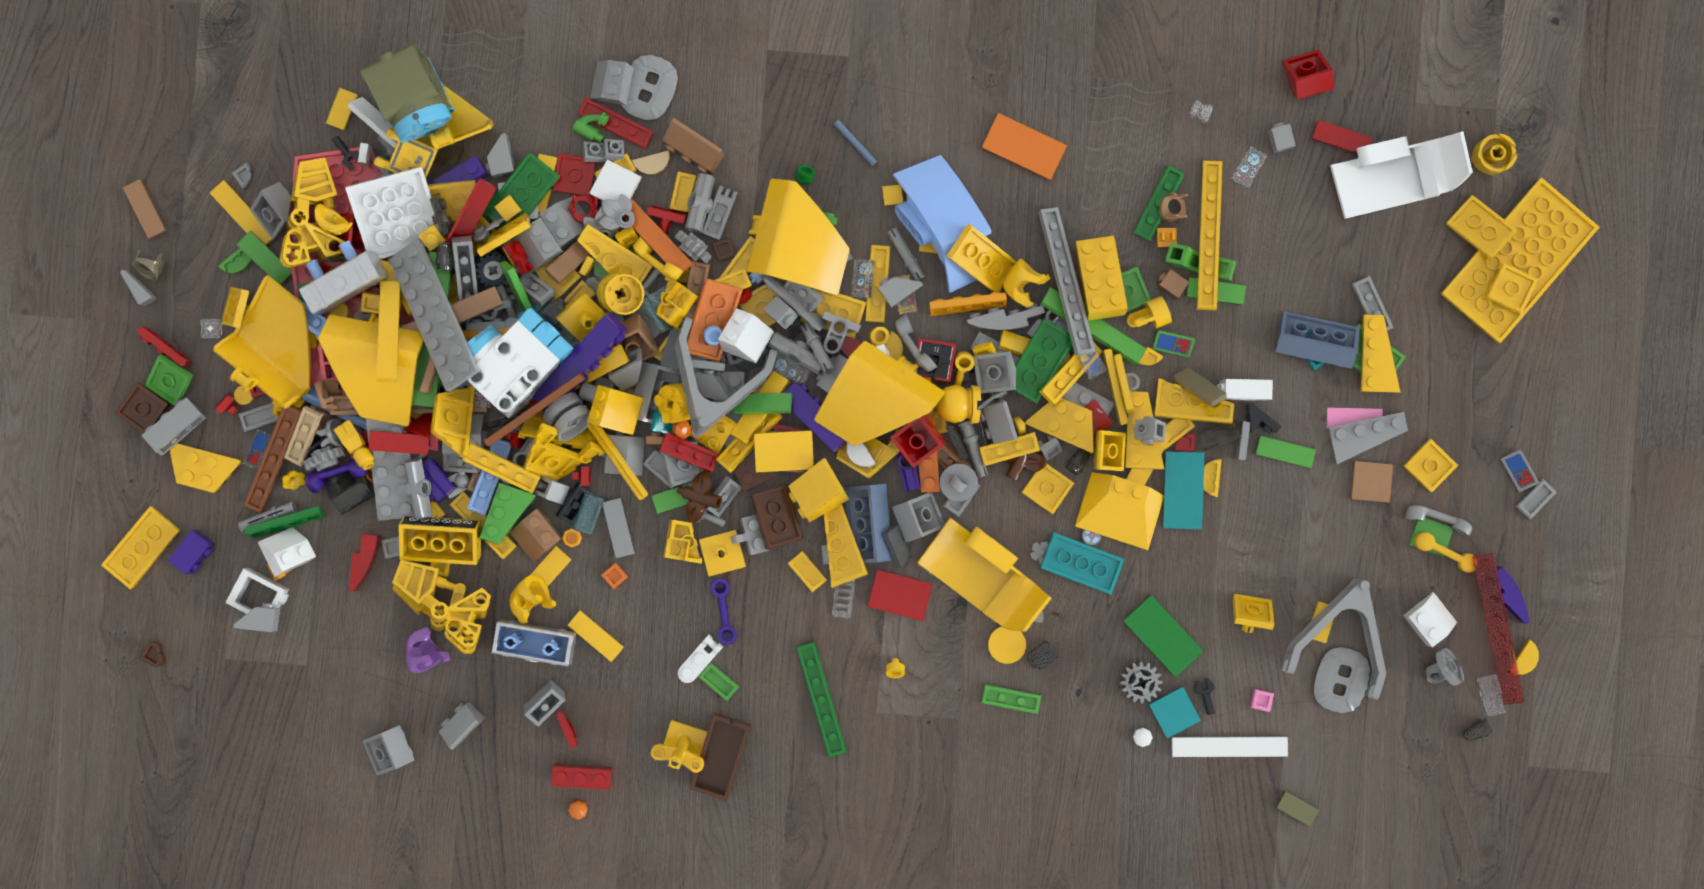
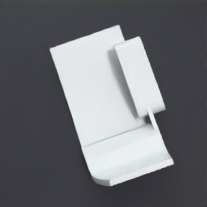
(1400, 173)

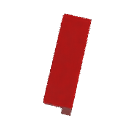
(472, 210)

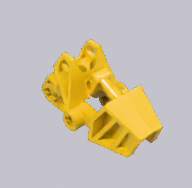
(310, 187)
(417, 588)

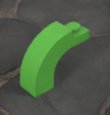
(1188, 260)

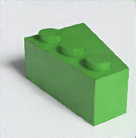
(505, 511)

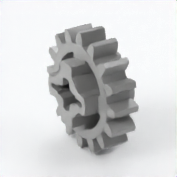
(693, 246)
(324, 458)
(1149, 678)

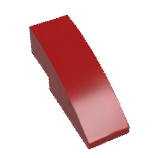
(364, 560)

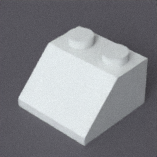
(745, 336)
(286, 551)
(1430, 620)

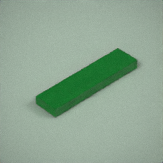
(1151, 218)
(285, 522)

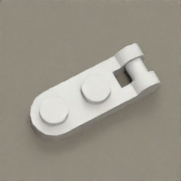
(698, 660)

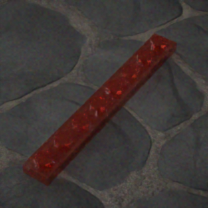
(1498, 628)

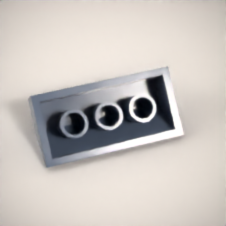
(1328, 342)
(869, 519)

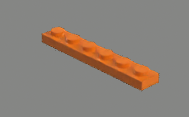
(930, 467)

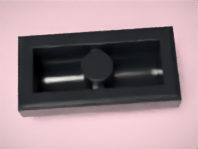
(571, 505)

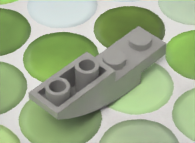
(998, 321)

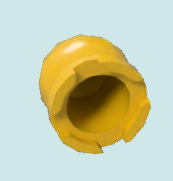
(960, 404)

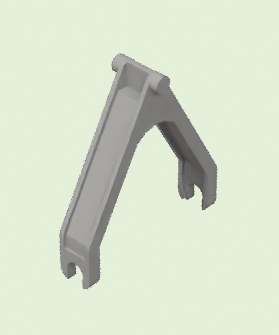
(702, 411)
(1355, 597)

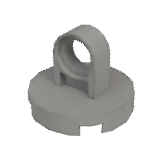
(958, 482)
(1446, 668)

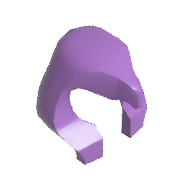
(423, 652)

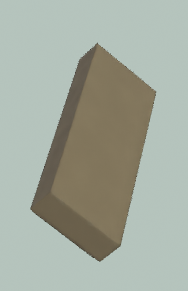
(1200, 386)

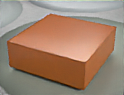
(614, 575)

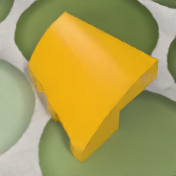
(675, 302)
(681, 542)

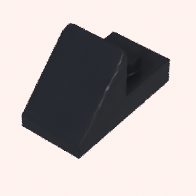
(1257, 416)

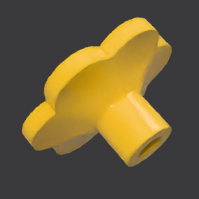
(293, 480)

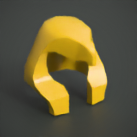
(1018, 277)
(528, 594)

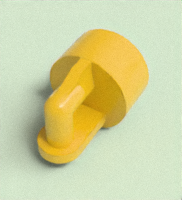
(1155, 311)

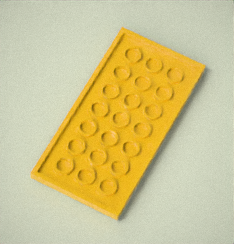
(1546, 242)

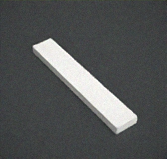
(1229, 746)

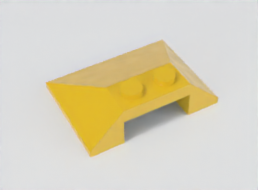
(1120, 510)

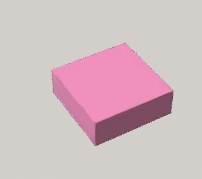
(1262, 700)

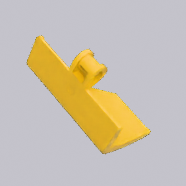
(353, 357)

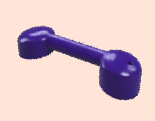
(316, 480)
(726, 634)

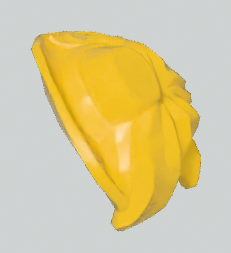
(331, 220)

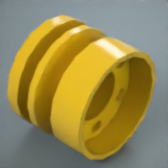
(631, 293)

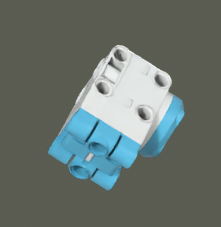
(517, 362)

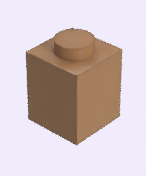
(1172, 283)

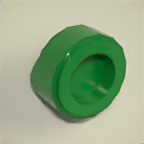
(805, 174)

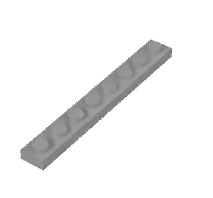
(1066, 281)
(1076, 394)

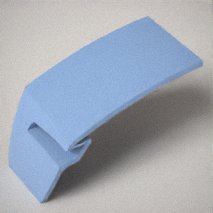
(938, 212)

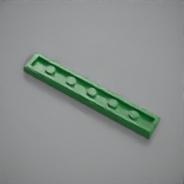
(821, 699)

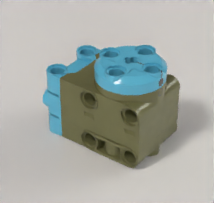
(408, 93)

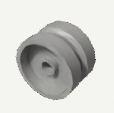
(567, 416)

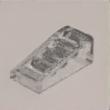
(843, 614)

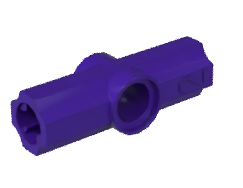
(908, 475)

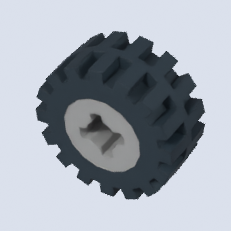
(487, 264)

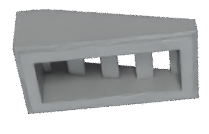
(140, 292)

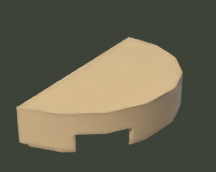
(653, 163)

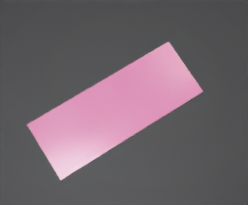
(1340, 416)

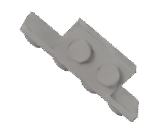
(799, 297)

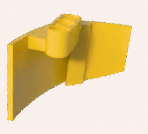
(984, 575)

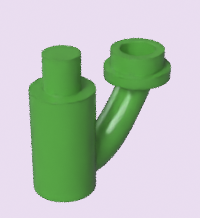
(584, 129)

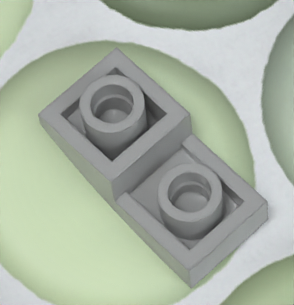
(601, 152)

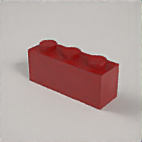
(581, 776)

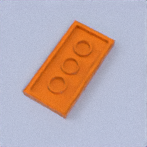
(1024, 146)
(715, 308)

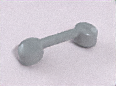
(904, 328)
(1419, 512)

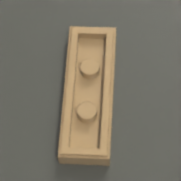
(303, 436)

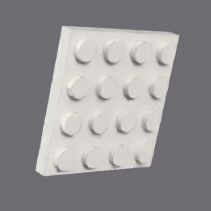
(391, 210)

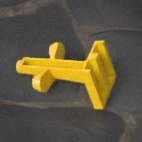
(682, 745)

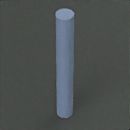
(855, 143)

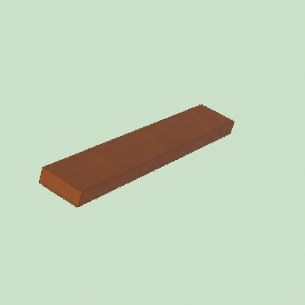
(534, 409)
(272, 459)

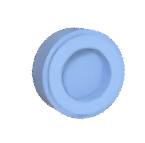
(712, 334)

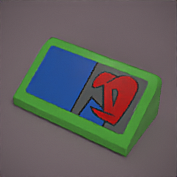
(1173, 343)

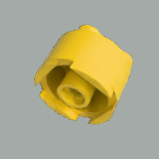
(1504, 151)
(672, 403)

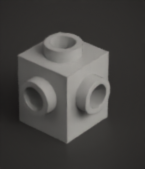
(1149, 430)

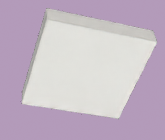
(615, 181)

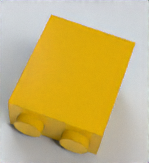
(615, 409)
(817, 491)

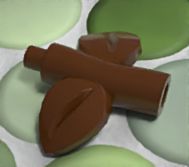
(1031, 462)
(699, 496)

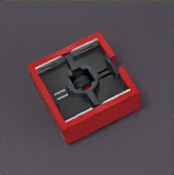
(943, 356)

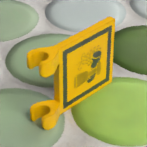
(408, 155)

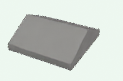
(995, 372)
(631, 450)

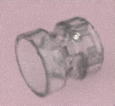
(1201, 111)

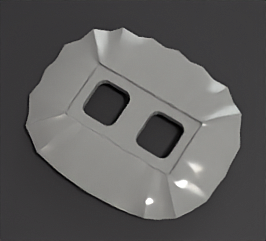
(661, 92)
(1328, 675)

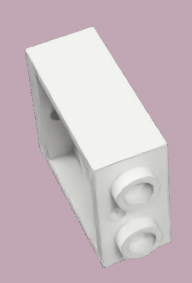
(1247, 389)
(242, 584)

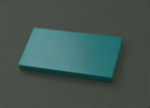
(1183, 490)
(1082, 563)

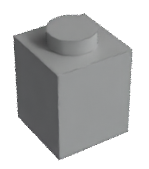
(1281, 137)
(780, 312)

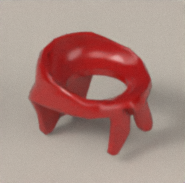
(591, 200)

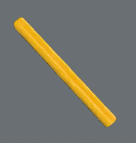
(618, 461)

